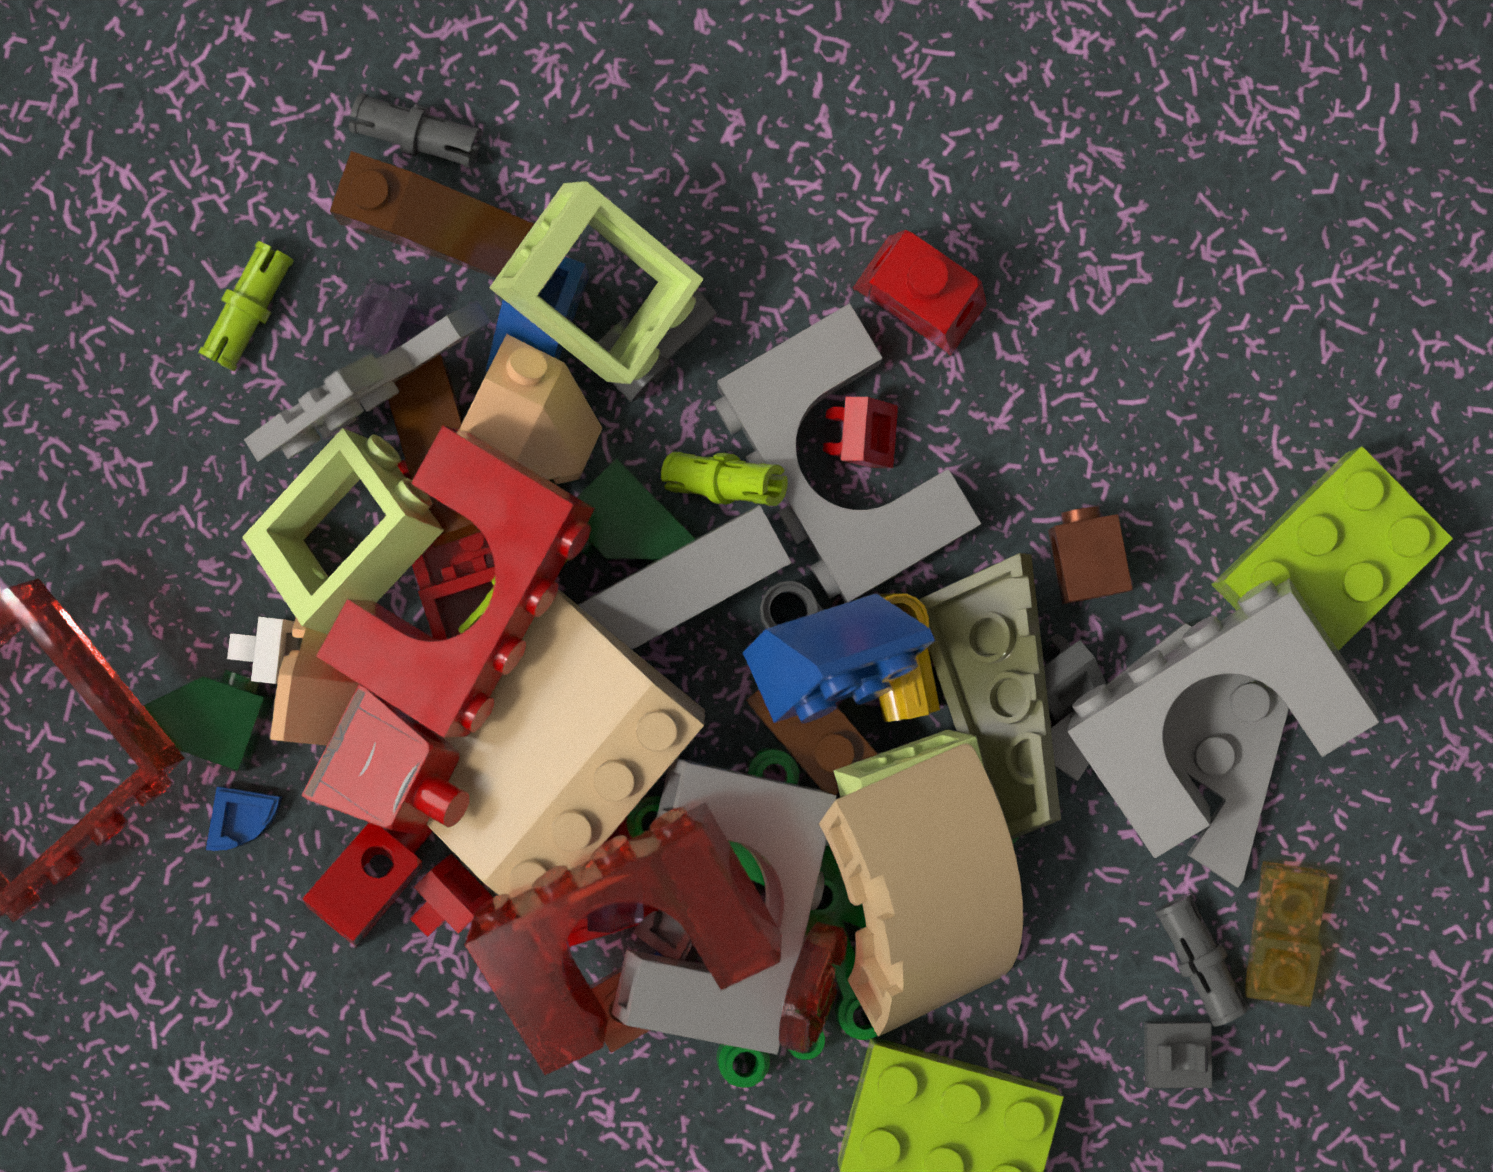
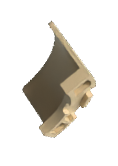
(933, 883)

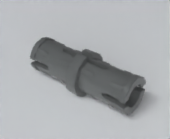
(415, 130)
(1202, 960)

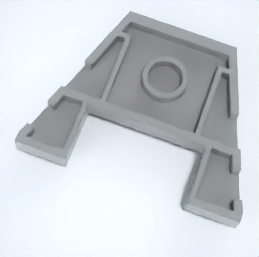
(362, 382)
(1227, 741)

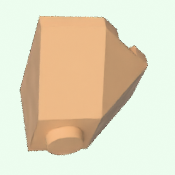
(534, 413)
(309, 693)

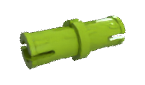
(246, 306)
(724, 478)

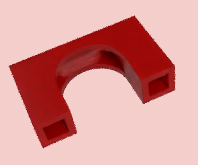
(531, 536)

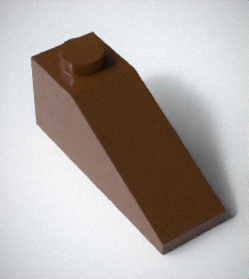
(426, 216)

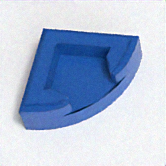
(239, 817)

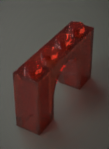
(676, 867)

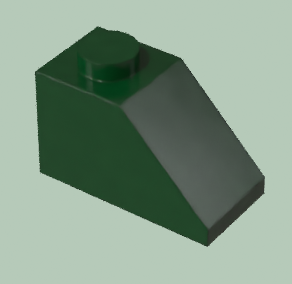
(629, 520)
(215, 718)

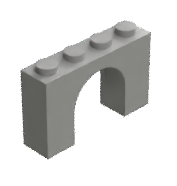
(853, 546)
(1266, 639)
(784, 836)

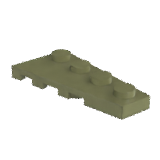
(996, 685)

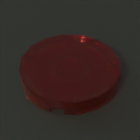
(812, 987)

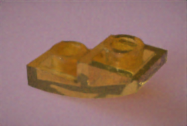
(1286, 934)

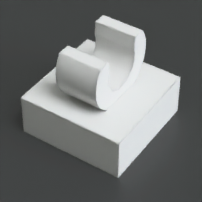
(266, 648)

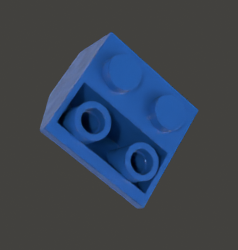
(835, 656)

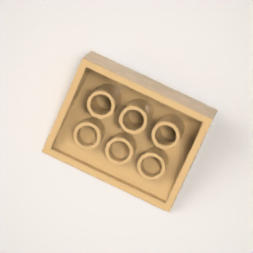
(564, 751)

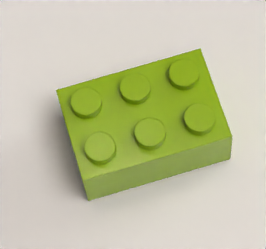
(1342, 546)
(945, 1116)

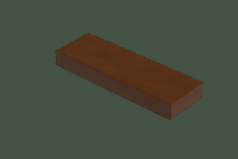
(419, 413)

